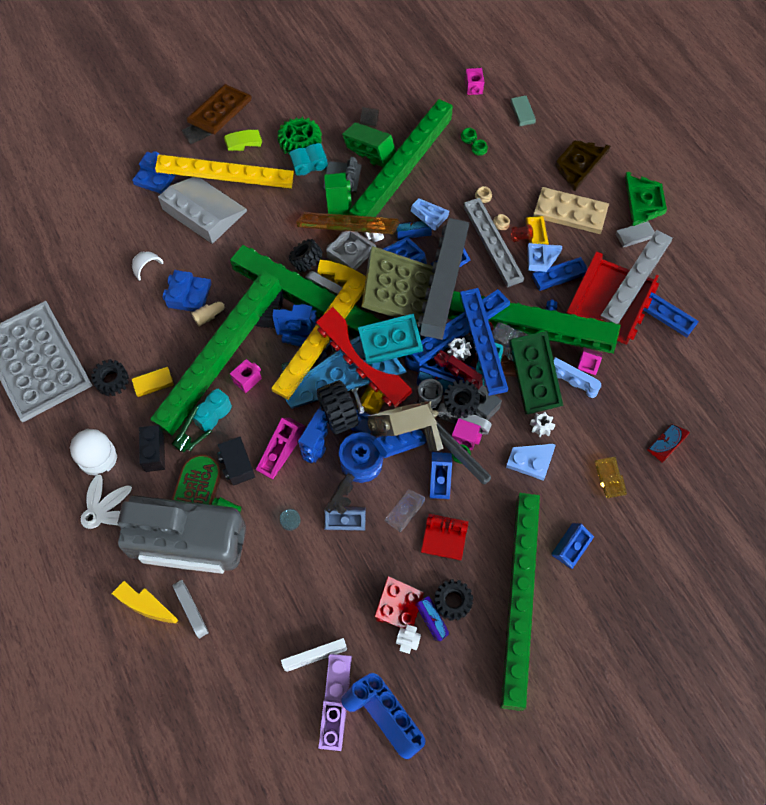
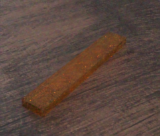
(348, 223)

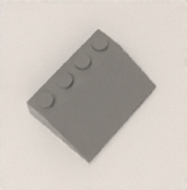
(201, 207)

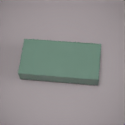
(523, 110)

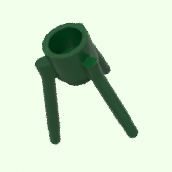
(182, 441)

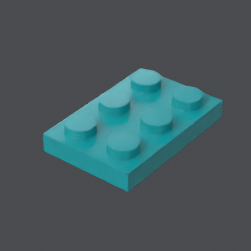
(390, 339)

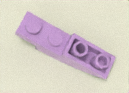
(333, 711)

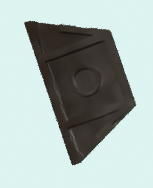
(580, 161)

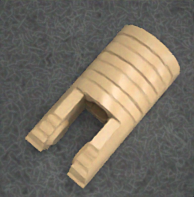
(207, 313)

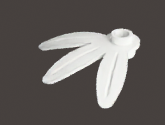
(100, 510)

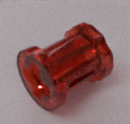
(516, 233)

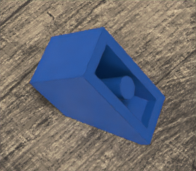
(440, 475)

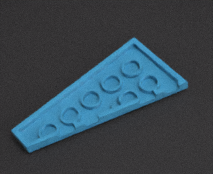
(336, 369)

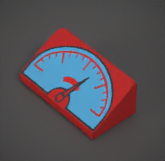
(668, 442)

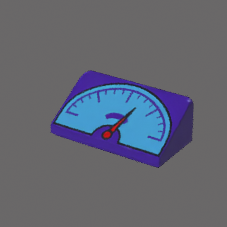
(432, 618)

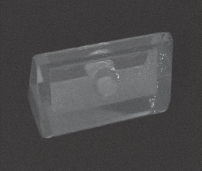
(405, 510)

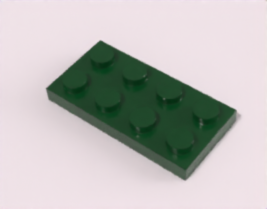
(536, 372)

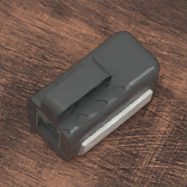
(181, 534)

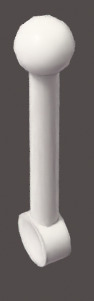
(360, 407)

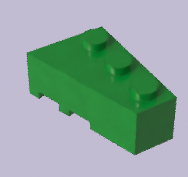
(370, 143)
(338, 194)

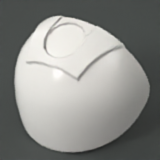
(141, 259)

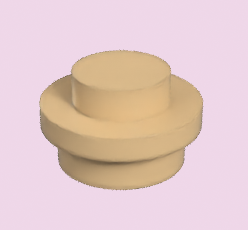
(484, 194)
(501, 222)

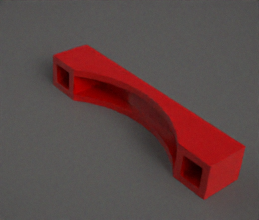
(389, 385)

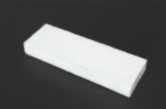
(314, 655)

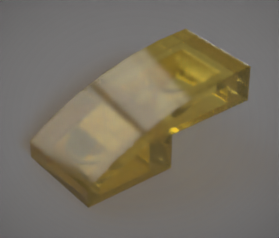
(610, 478)

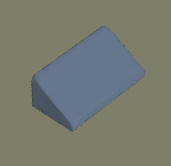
(352, 519)

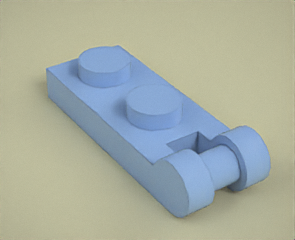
(577, 378)

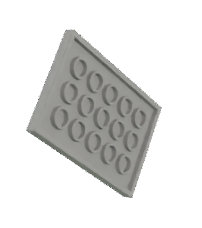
(38, 362)

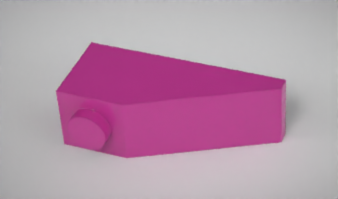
(280, 446)

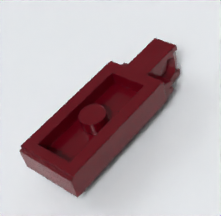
(459, 368)

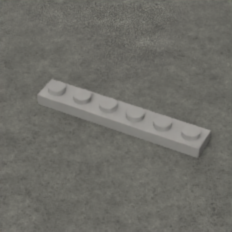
(493, 242)
(636, 277)

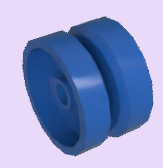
(360, 457)

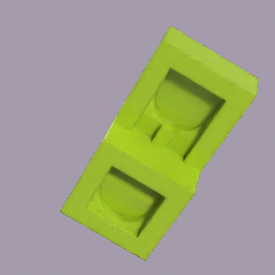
(238, 140)

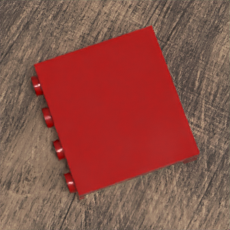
(599, 288)

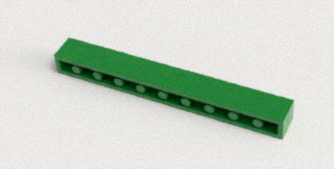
(403, 161)
(295, 288)
(559, 326)
(216, 353)
(520, 603)

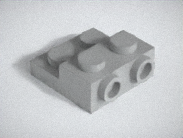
(349, 249)

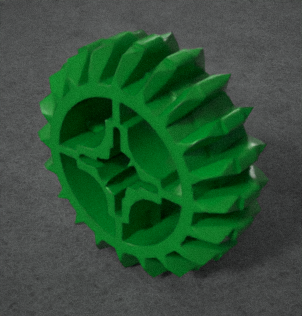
(299, 133)

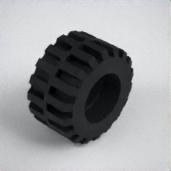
(338, 407)

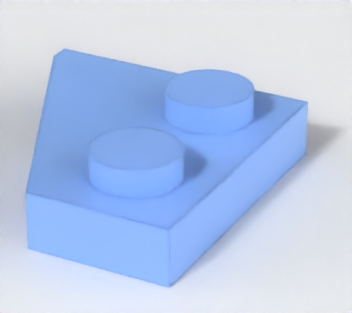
(429, 213)
(542, 256)
(531, 460)

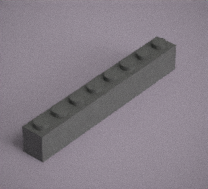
(444, 279)

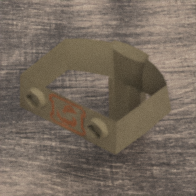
(408, 419)

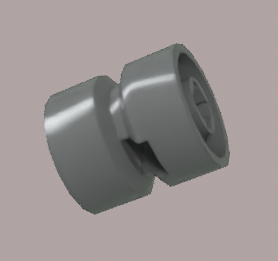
(431, 391)

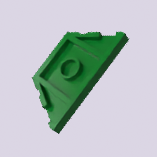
(645, 199)

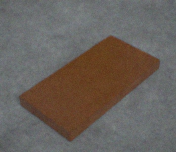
(219, 109)

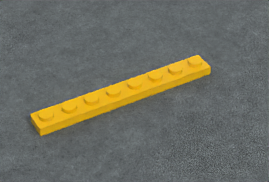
(224, 171)
(315, 343)

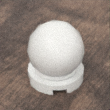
(93, 451)

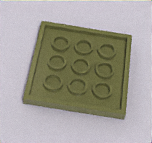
(395, 284)

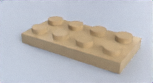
(571, 210)

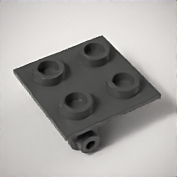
(351, 169)

